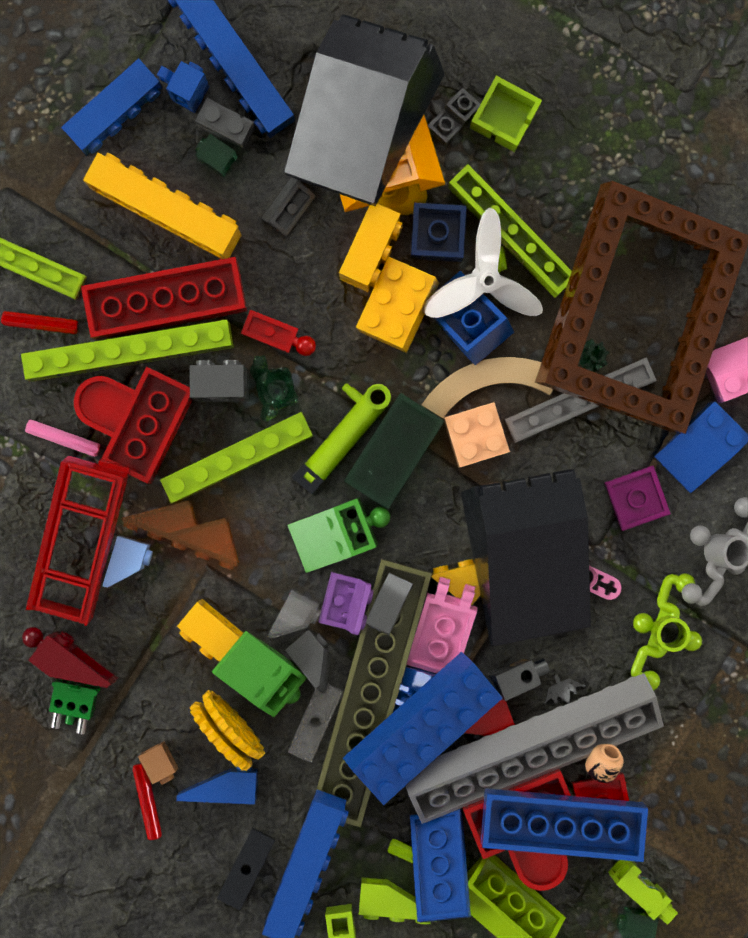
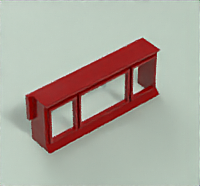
(103, 470)

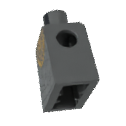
(508, 678)

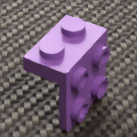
(346, 603)

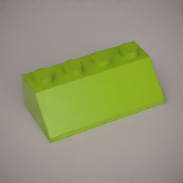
(507, 904)

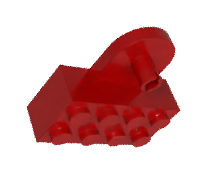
(137, 419)
(534, 869)

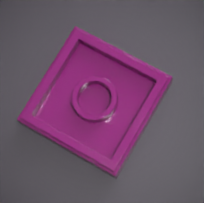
(637, 498)

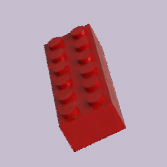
(164, 298)

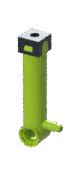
(342, 438)

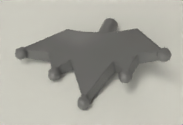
(562, 690)

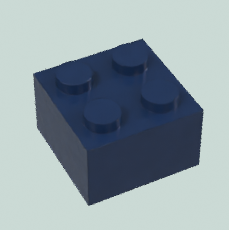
(438, 232)

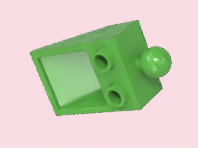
(333, 534)
(260, 674)

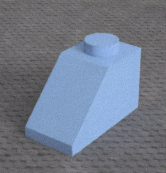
(126, 559)

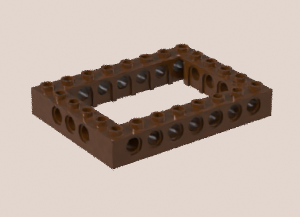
(559, 365)

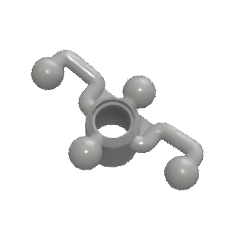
(723, 553)

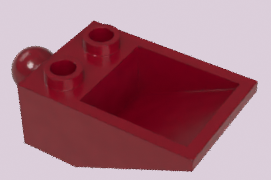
(64, 660)

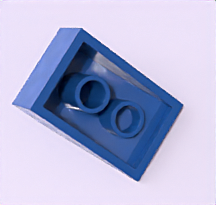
(476, 327)
(706, 447)

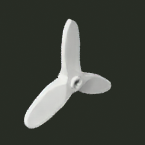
(468, 288)

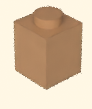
(158, 763)

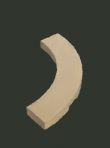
(484, 374)

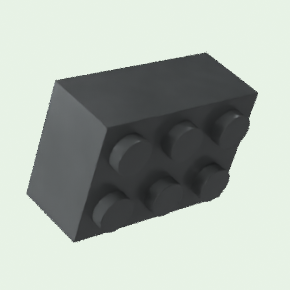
(219, 382)

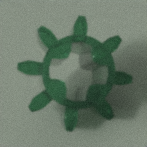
(597, 360)

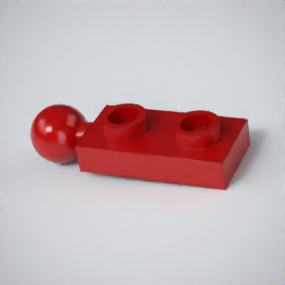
(276, 334)

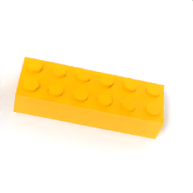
(161, 206)

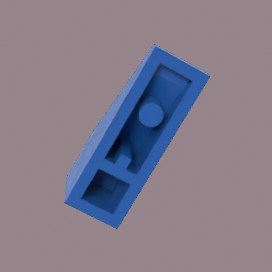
(229, 786)

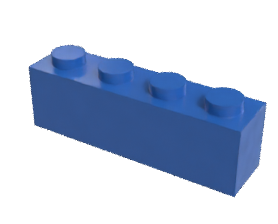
(113, 107)

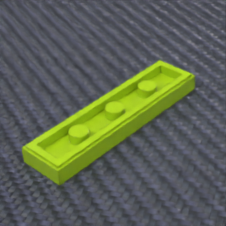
(41, 269)

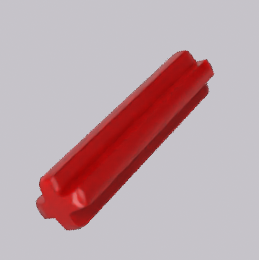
(39, 322)
(147, 803)

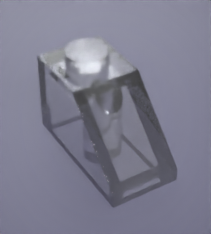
(295, 614)

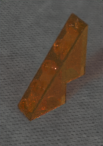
(180, 526)

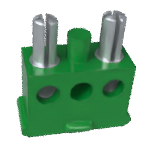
(80, 695)

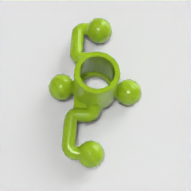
(668, 613)

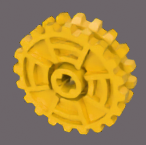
(227, 730)

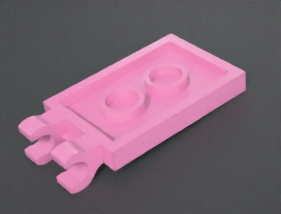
(442, 628)

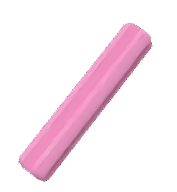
(63, 438)

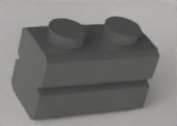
(225, 124)

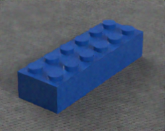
(422, 728)
(564, 825)

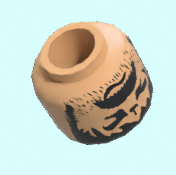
(604, 763)

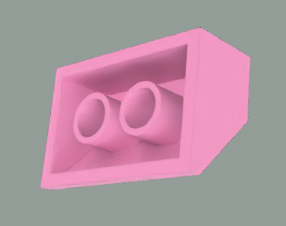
(729, 370)

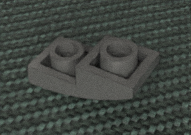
(453, 117)
(389, 604)

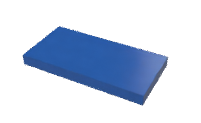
(440, 868)

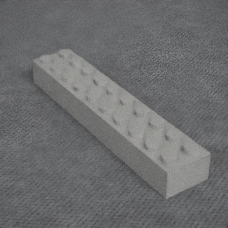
(535, 747)

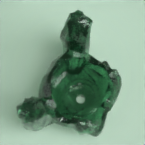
(266, 382)

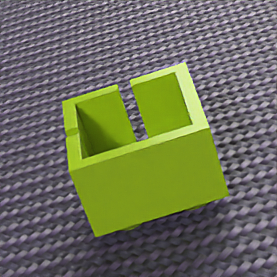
(505, 113)

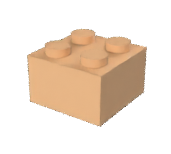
(476, 435)

